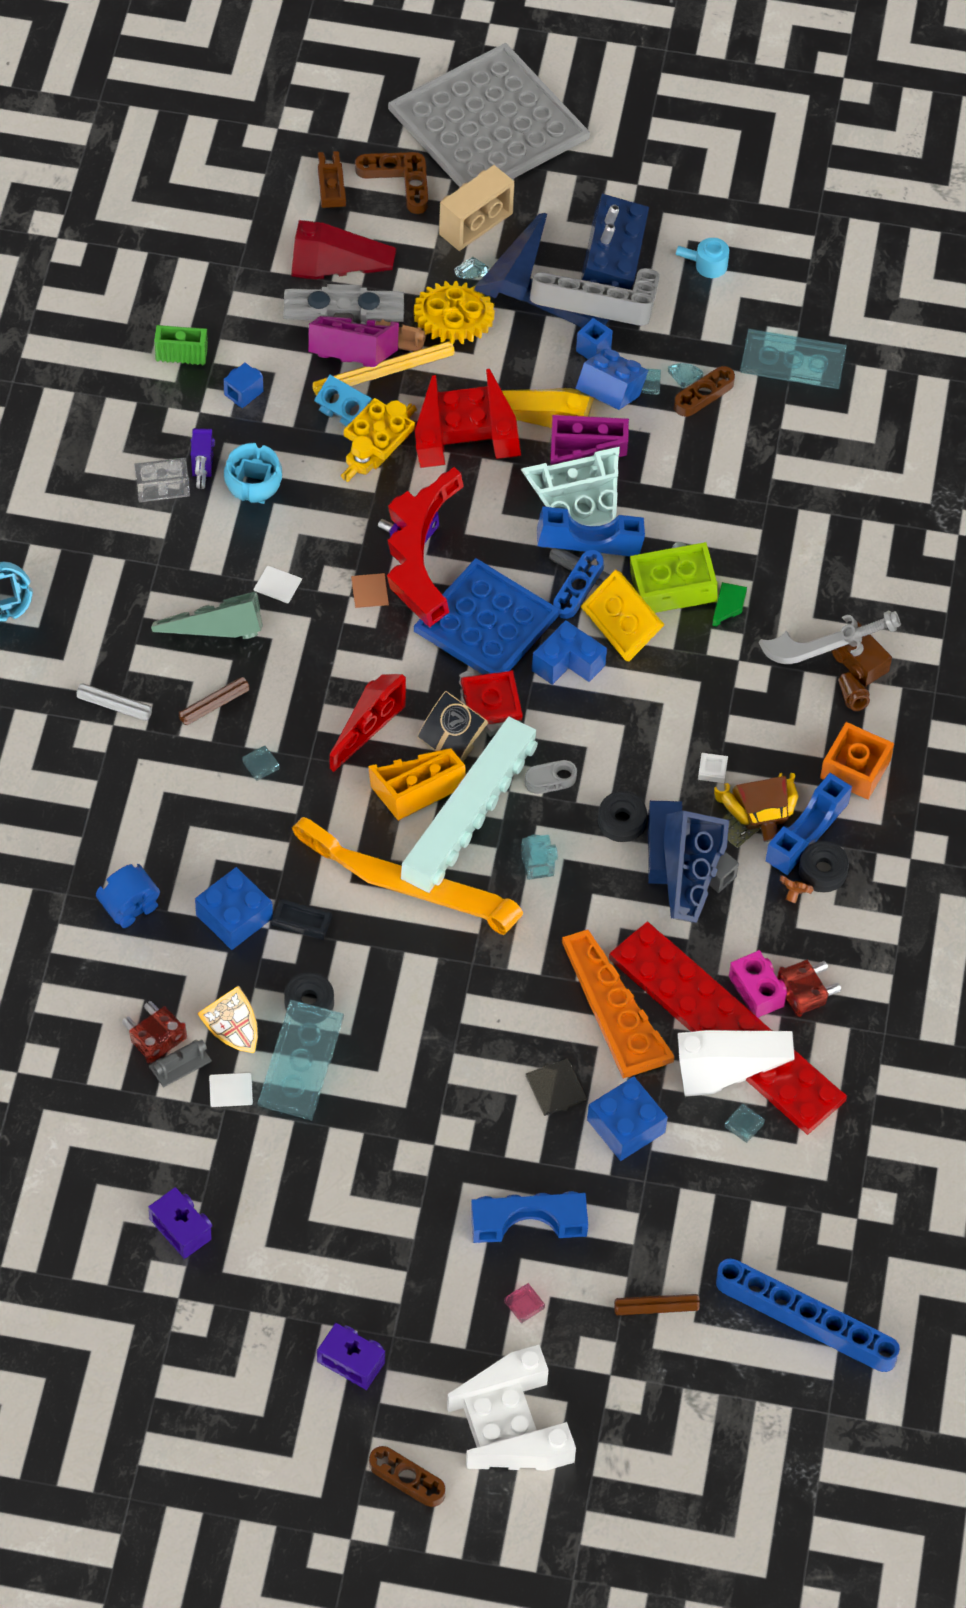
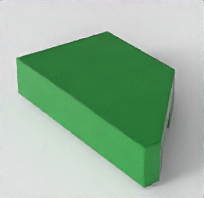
(729, 602)

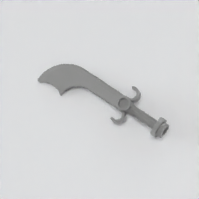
(787, 651)

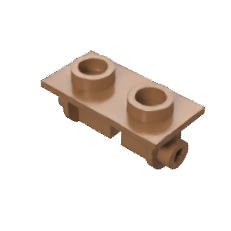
(408, 337)

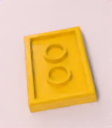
(622, 615)

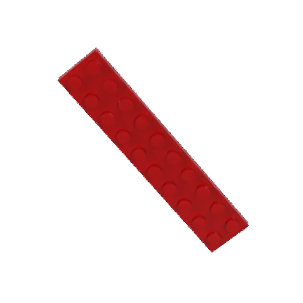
(704, 1005)

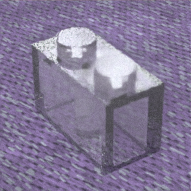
(162, 479)

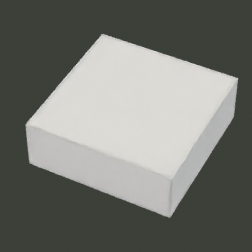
(712, 768)

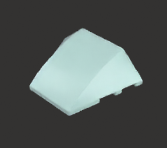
(580, 485)

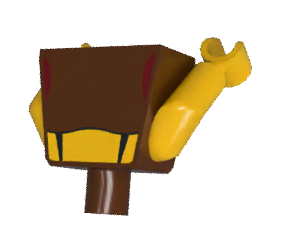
(761, 803)

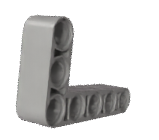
(598, 299)

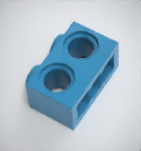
(347, 400)

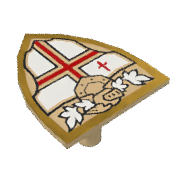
(232, 1020)

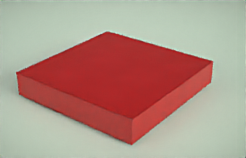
(492, 696)

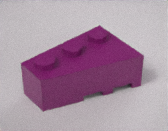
(353, 341)
(583, 436)

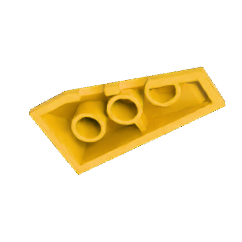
(539, 405)

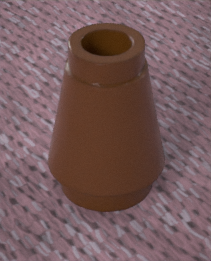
(854, 693)

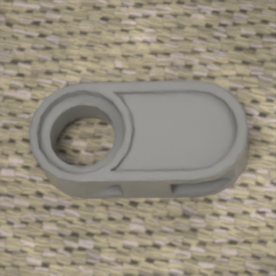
(544, 777)

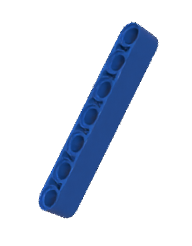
(814, 1327)

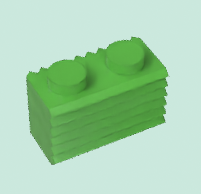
(181, 344)

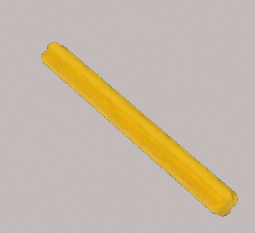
(391, 365)

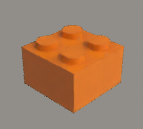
(858, 759)

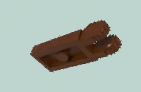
(331, 181)

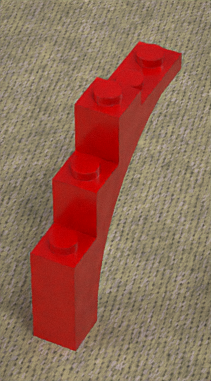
(406, 545)

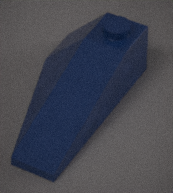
(691, 856)

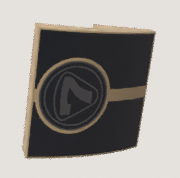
(452, 726)

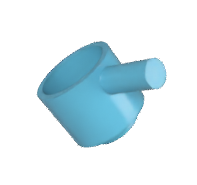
(710, 257)

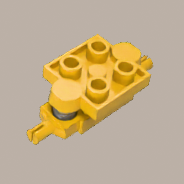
(376, 435)

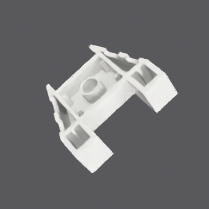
(503, 1420)

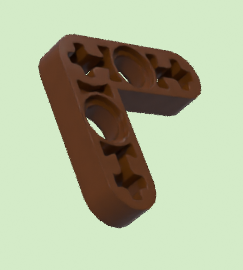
(403, 169)

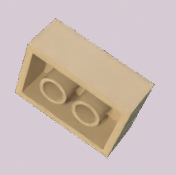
(476, 207)

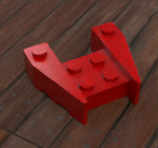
(465, 417)

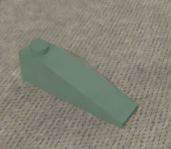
(232, 618)

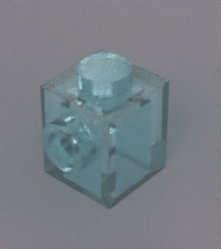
(538, 856)

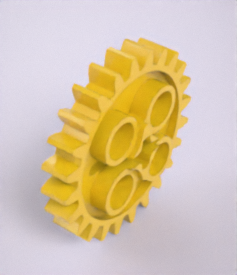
(454, 312)

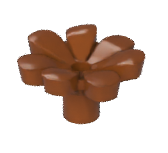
(795, 888)

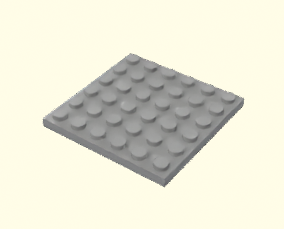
(489, 116)

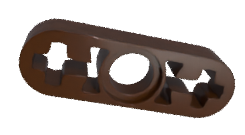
(708, 381)
(429, 1480)

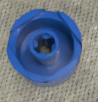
(128, 894)

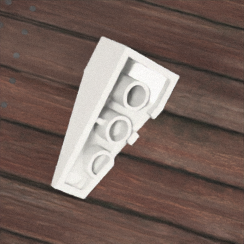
(725, 1057)

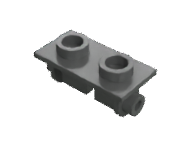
(180, 1063)

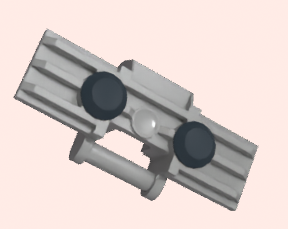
(335, 298)

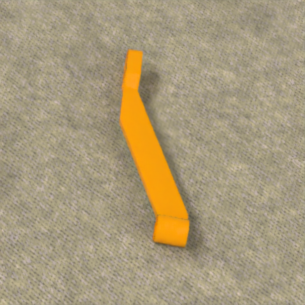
(498, 912)

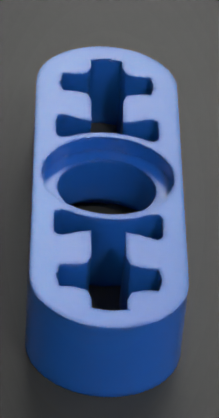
(594, 572)

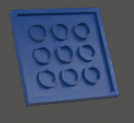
(489, 620)

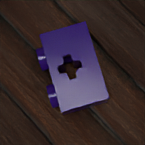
(180, 1222)
(365, 1358)

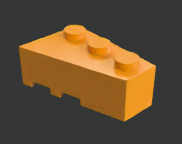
(418, 782)

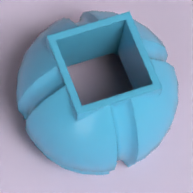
(254, 463)
(16, 605)

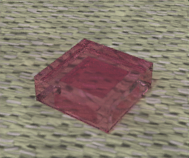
(524, 1303)

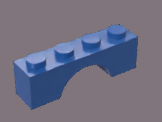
(619, 537)
(824, 807)
(562, 1212)

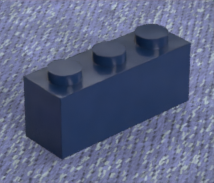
(656, 828)

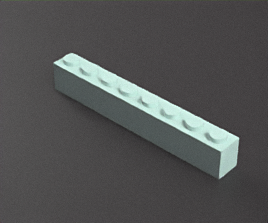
(468, 805)

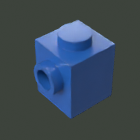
(593, 339)
(243, 384)

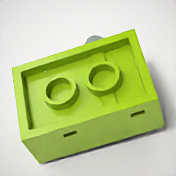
(675, 577)

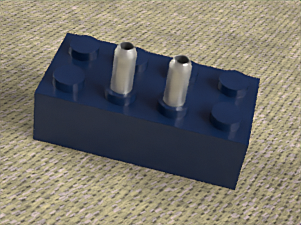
(615, 241)

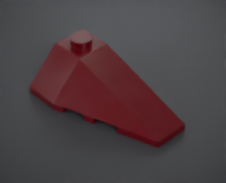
(331, 250)

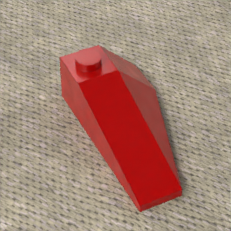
(375, 708)

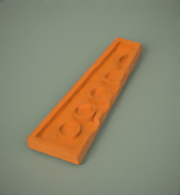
(623, 1024)

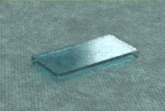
(793, 358)
(301, 1060)

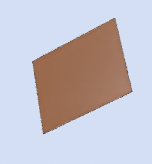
(369, 590)

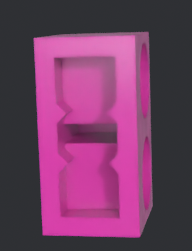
(752, 985)

